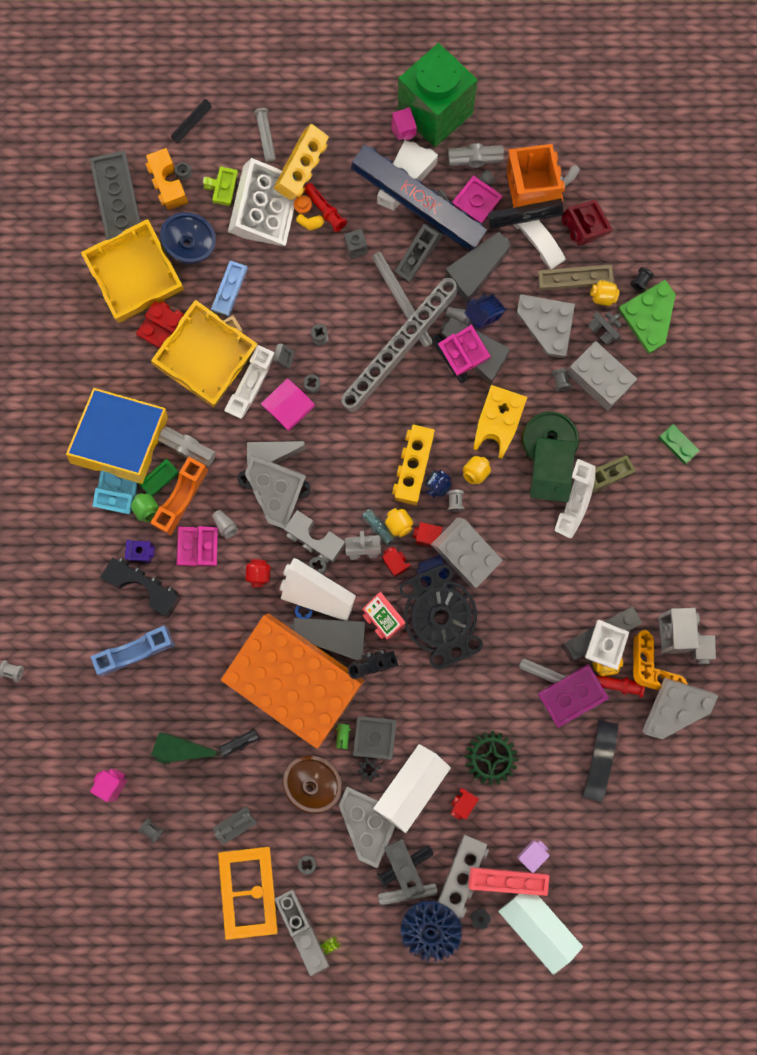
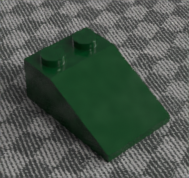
(552, 469)
(175, 749)

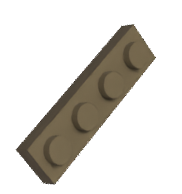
(574, 277)

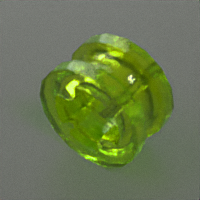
(330, 945)

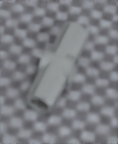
(476, 155)
(187, 446)

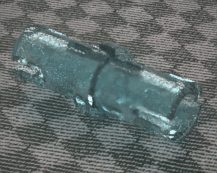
(378, 526)

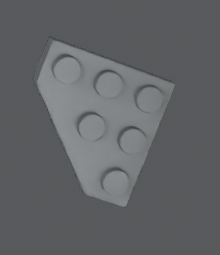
(547, 322)
(275, 489)
(677, 707)
(365, 826)

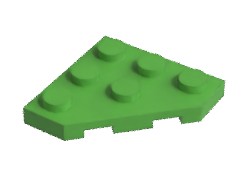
(650, 315)

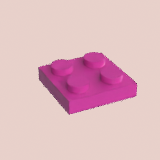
(477, 199)

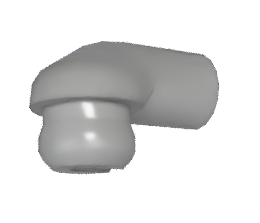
(571, 175)

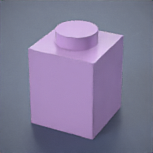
(533, 855)

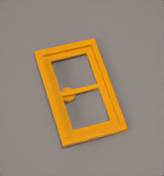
(266, 890)

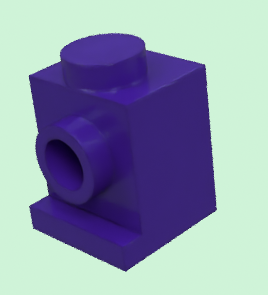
(131, 551)

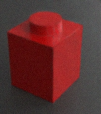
(426, 534)

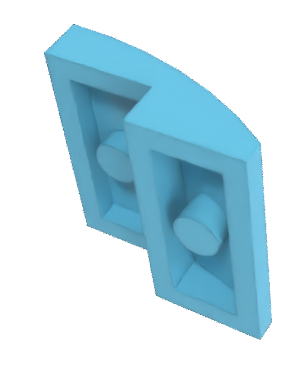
(114, 493)

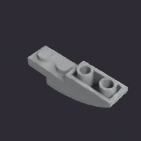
(302, 932)

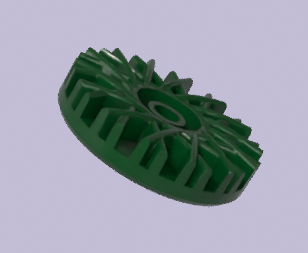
(548, 425)

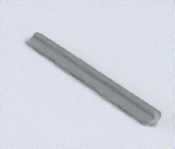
(398, 293)

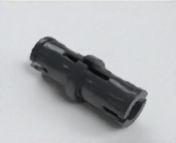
(239, 743)

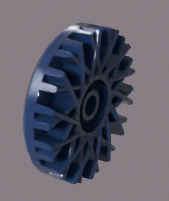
(431, 930)

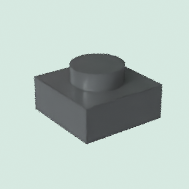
(283, 356)

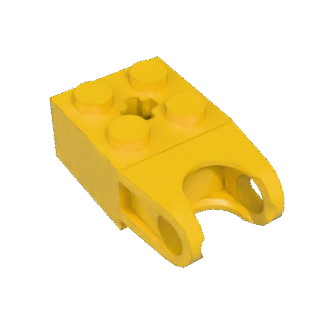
(498, 425)

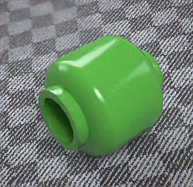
(144, 507)

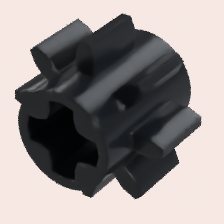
(364, 766)

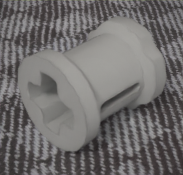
(455, 501)
(11, 671)

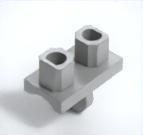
(362, 545)

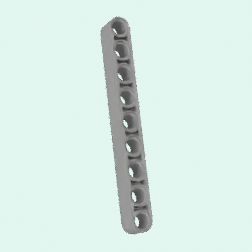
(401, 336)

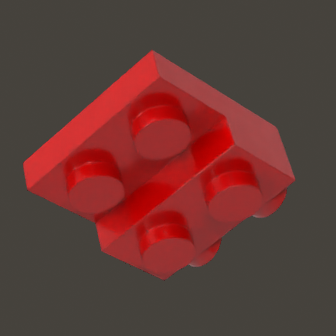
(159, 324)

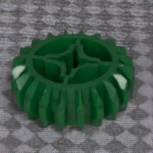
(491, 767)

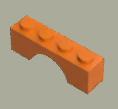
(172, 510)

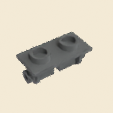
(234, 825)

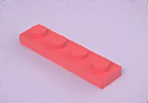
(508, 881)

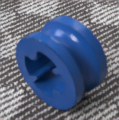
(299, 615)

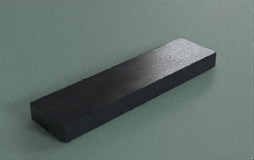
(525, 213)

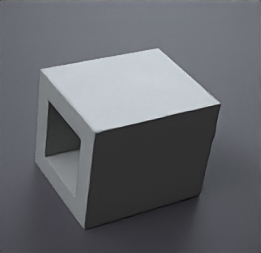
(706, 651)

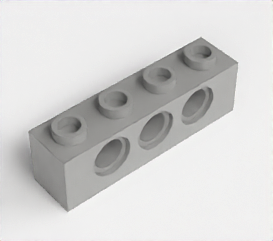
(467, 846)

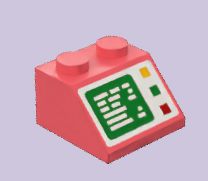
(383, 617)

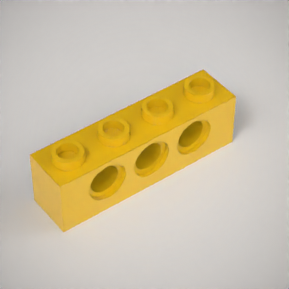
(317, 141)
(424, 437)

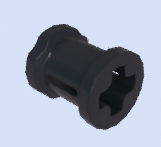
(642, 279)

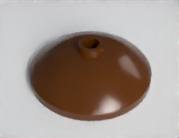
(319, 777)

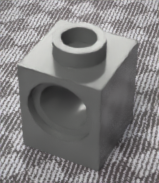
(355, 244)

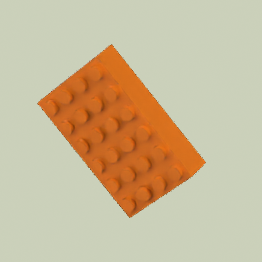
(292, 680)

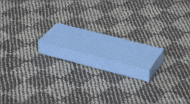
(229, 289)

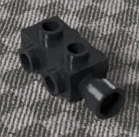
(372, 664)

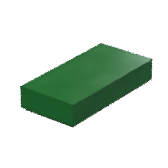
(159, 478)

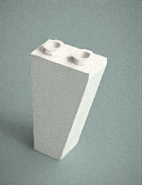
(416, 162)
(315, 591)

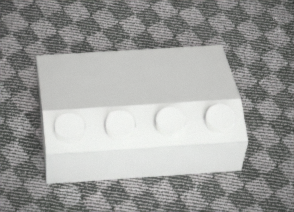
(259, 209)

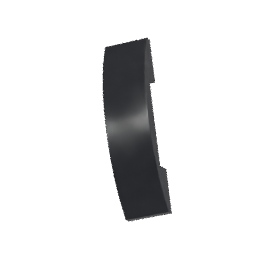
(601, 761)

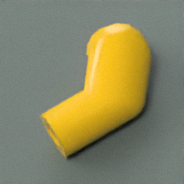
(311, 223)

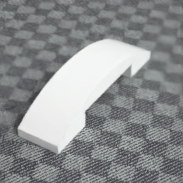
(543, 242)
(251, 382)
(579, 499)

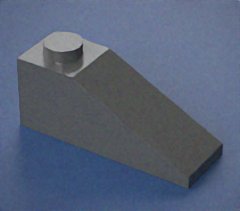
(419, 251)

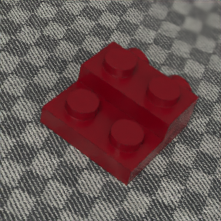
(586, 222)

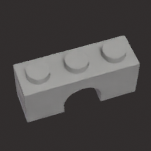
(299, 529)

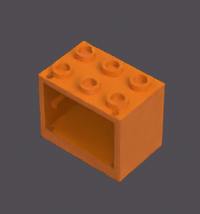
(534, 175)

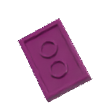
(573, 695)

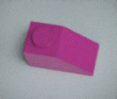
(403, 124)

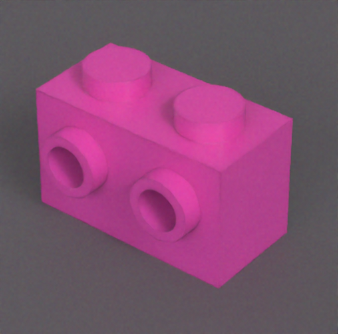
(108, 784)

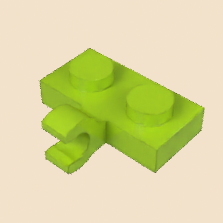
(223, 186)

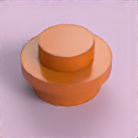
(302, 204)

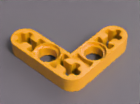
(649, 672)

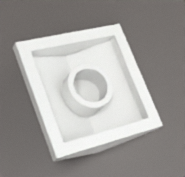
(607, 644)

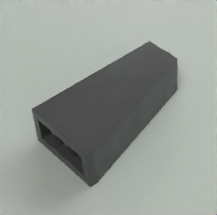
(478, 265)
(489, 369)
(334, 636)

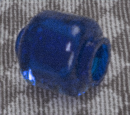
(438, 483)

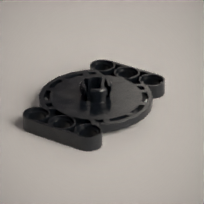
(457, 620)

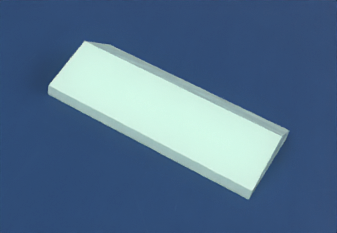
(541, 930)

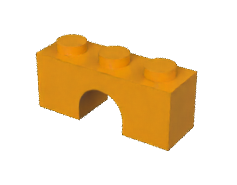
(171, 192)

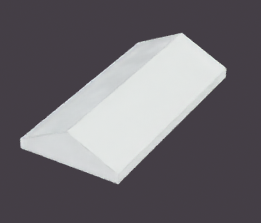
(412, 788)

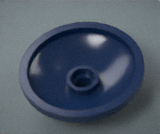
(189, 229)

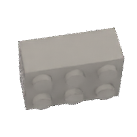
(601, 376)
(466, 552)
(679, 630)

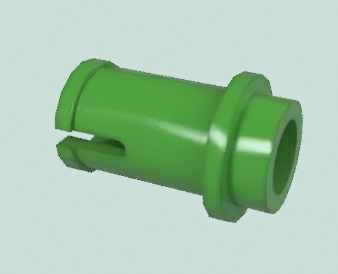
(342, 735)

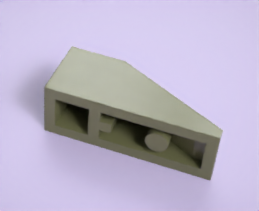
(612, 473)

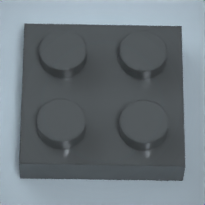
(374, 737)

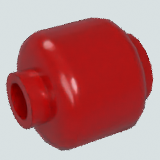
(258, 572)

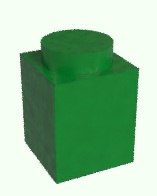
(438, 94)

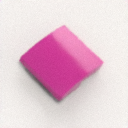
(464, 350)
(288, 404)
(197, 546)

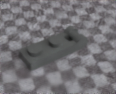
(404, 868)

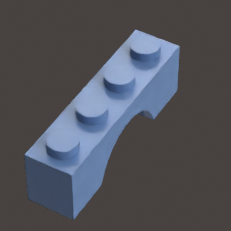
(130, 653)

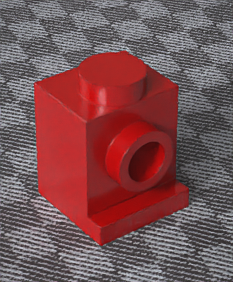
(395, 561)
(463, 804)

